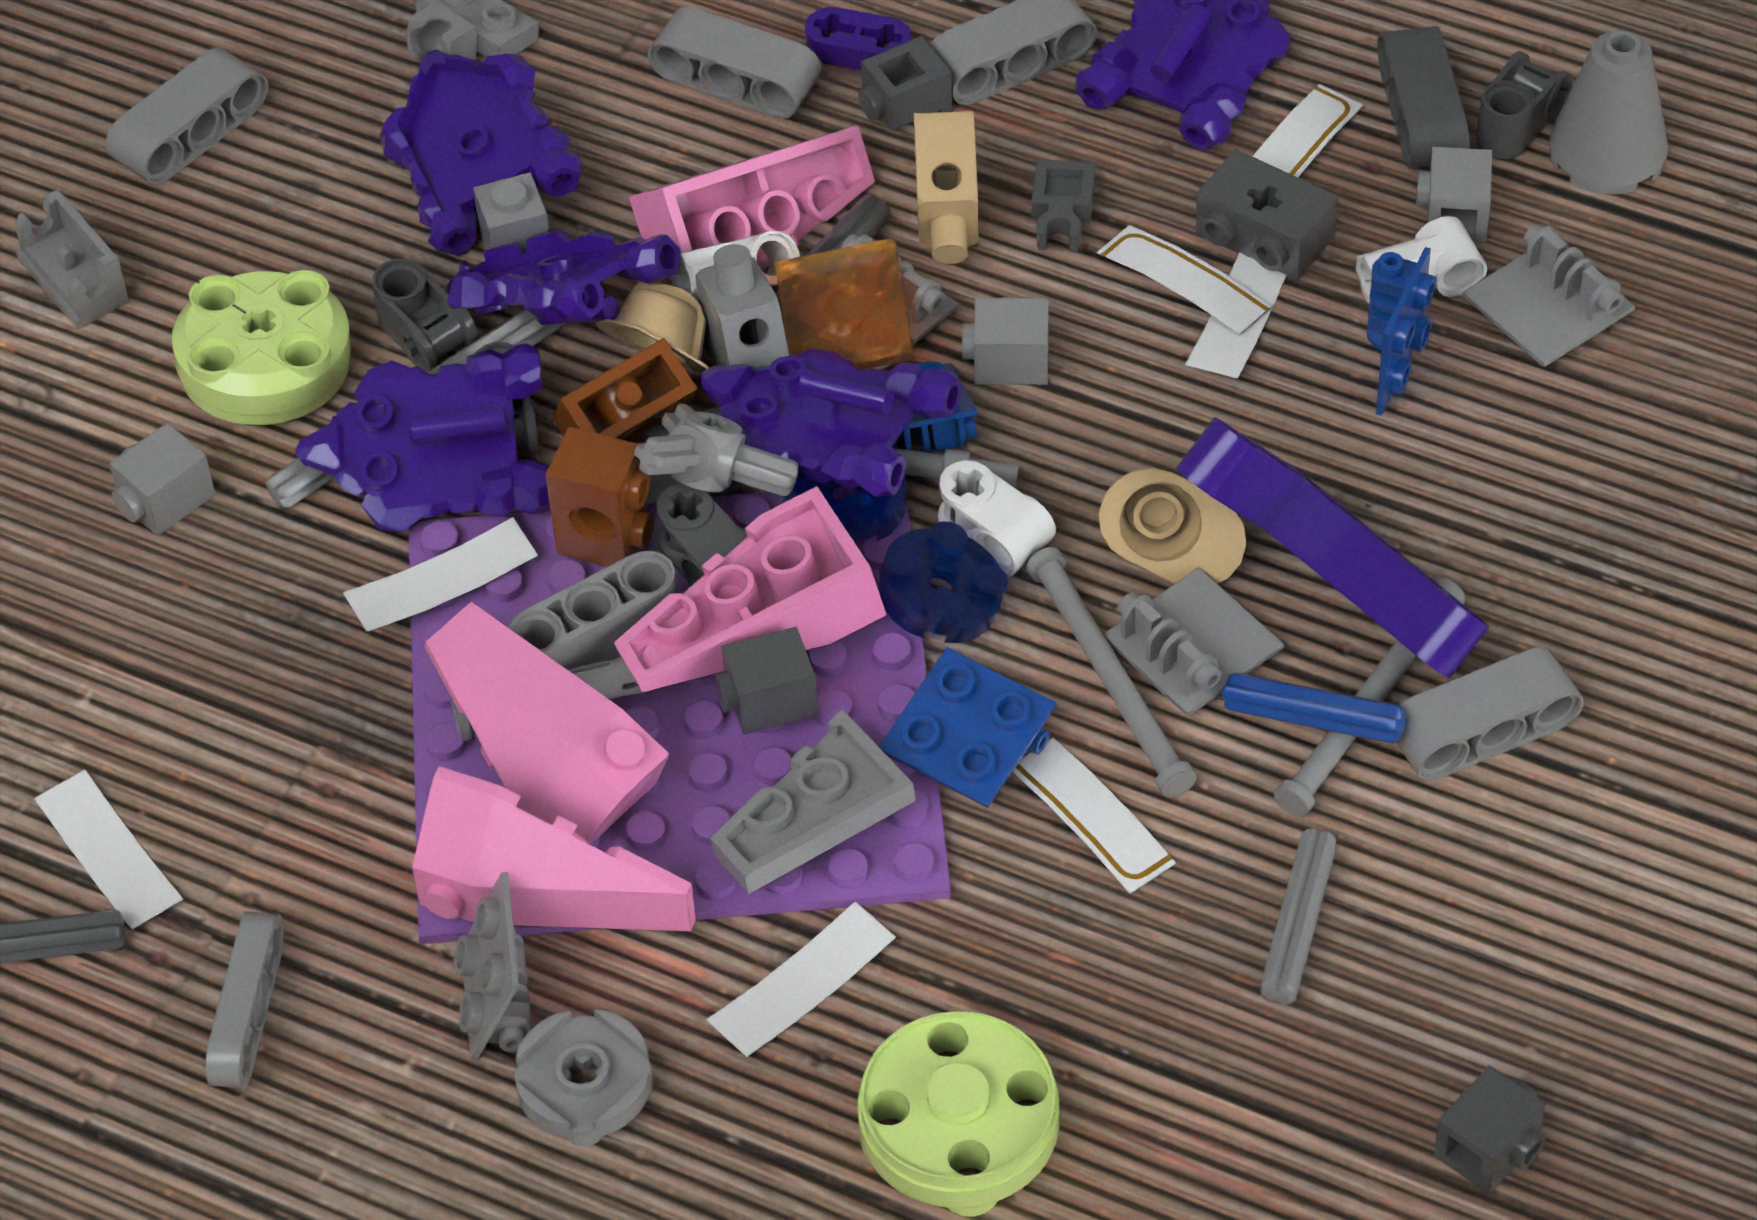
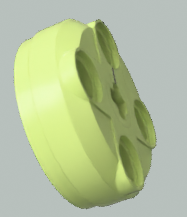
(262, 345)
(958, 1111)

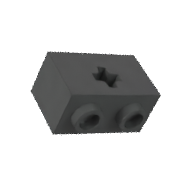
(1266, 214)

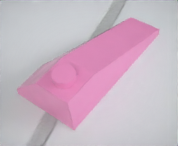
(771, 192)
(786, 574)
(544, 726)
(553, 873)

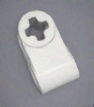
(994, 514)

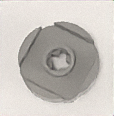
(587, 1109)

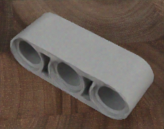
(1013, 46)
(735, 62)
(186, 115)
(589, 616)
(1487, 713)

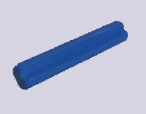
(1314, 707)

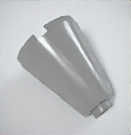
(1612, 119)

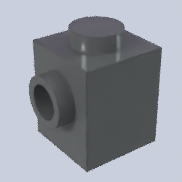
(767, 681)
(1491, 1130)

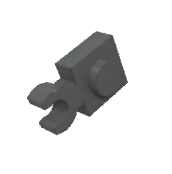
(1062, 199)

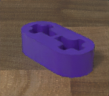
(854, 35)

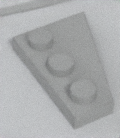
(817, 805)

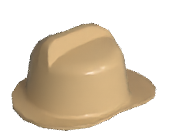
(657, 313)
(1171, 526)

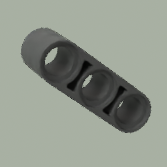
(1421, 93)

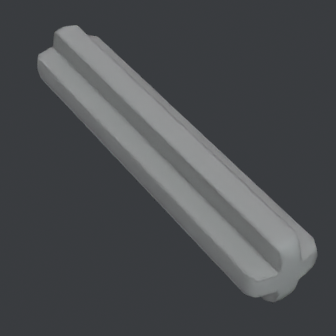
(1298, 916)

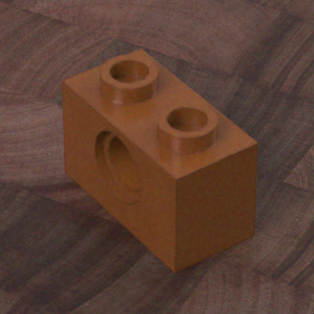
(628, 395)
(598, 498)

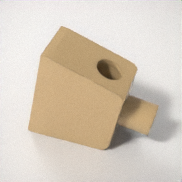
(946, 197)

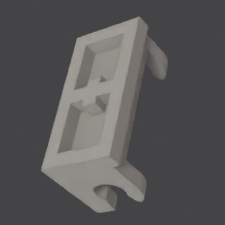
(71, 262)

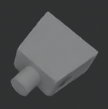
(738, 303)

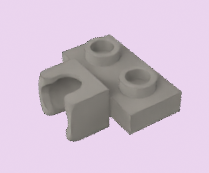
(469, 28)

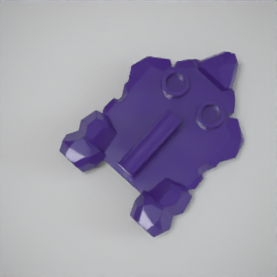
(1188, 59)
(468, 129)
(561, 275)
(831, 414)
(435, 440)

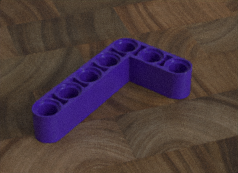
(1334, 545)

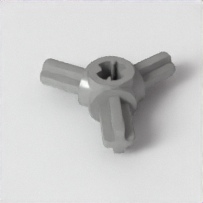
(711, 453)

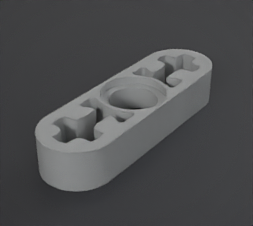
(244, 1000)

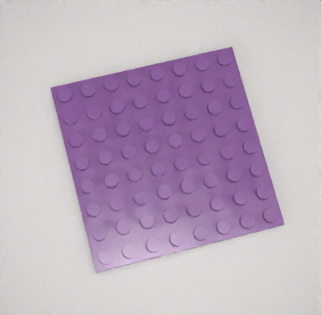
(710, 760)

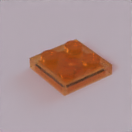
(847, 304)

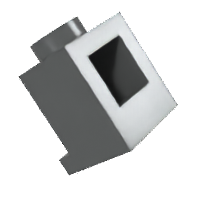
(905, 83)

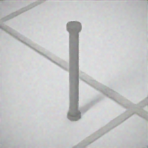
(1173, 775)
(1297, 794)

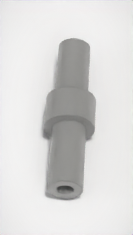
(933, 465)

